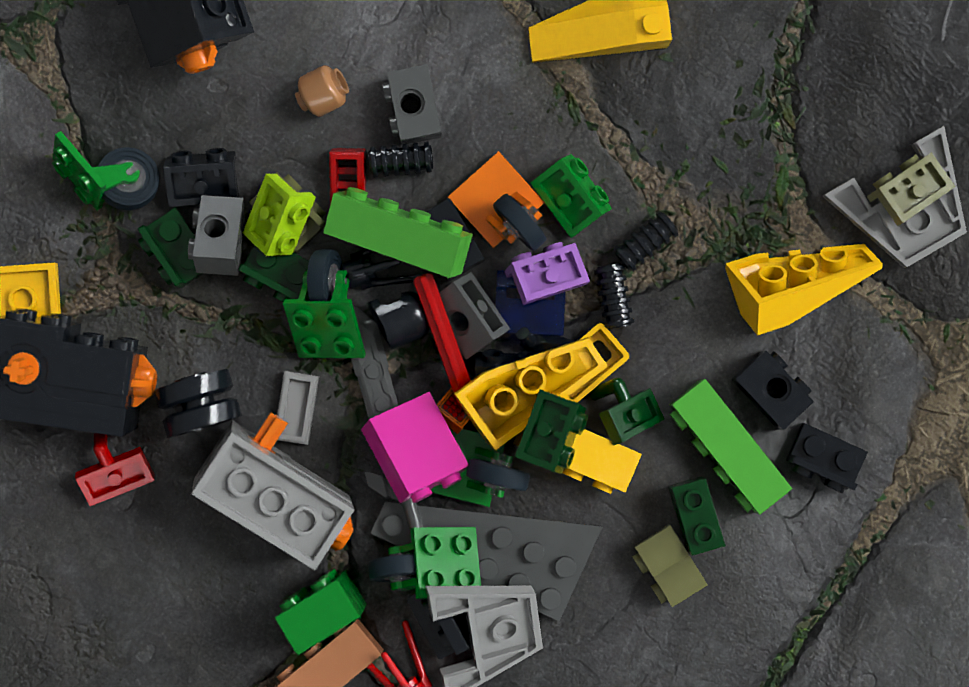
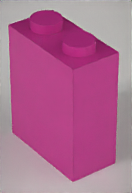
(415, 448)

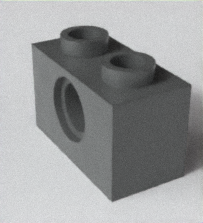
(412, 83)
(222, 253)
(484, 321)

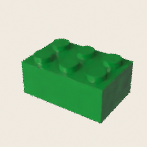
(320, 612)

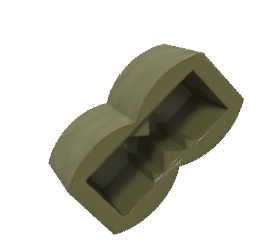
(669, 565)

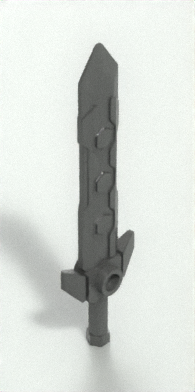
(378, 398)

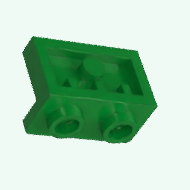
(571, 194)

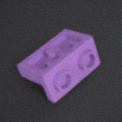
(547, 273)

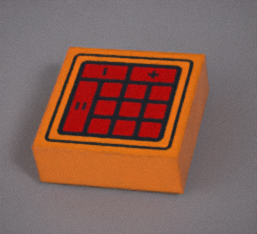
(452, 413)

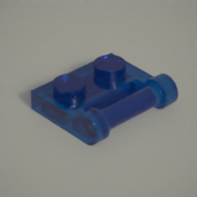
(540, 317)

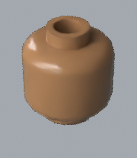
(322, 90)

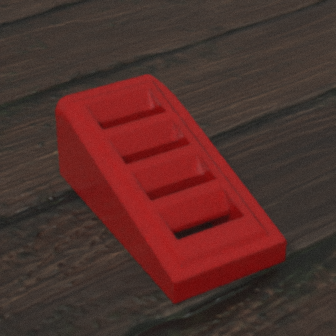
(337, 154)

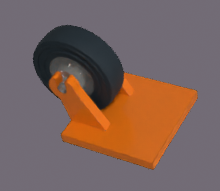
(500, 204)

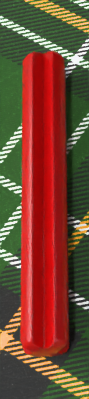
(442, 331)

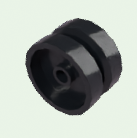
(197, 401)

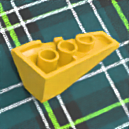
(602, 29)
(785, 288)
(504, 397)

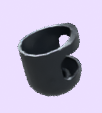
(400, 321)

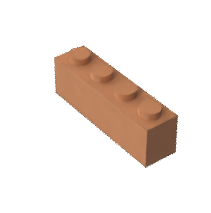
(336, 661)

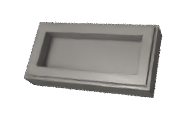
(297, 406)

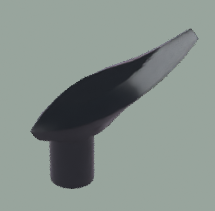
(540, 343)

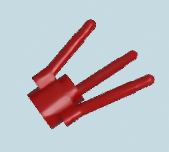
(411, 681)

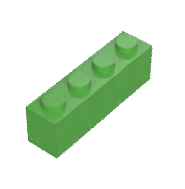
(398, 233)
(730, 447)

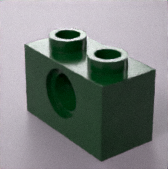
(696, 515)

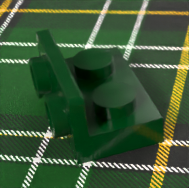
(169, 242)
(279, 272)
(552, 432)

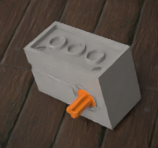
(274, 494)

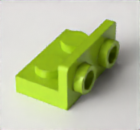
(278, 217)

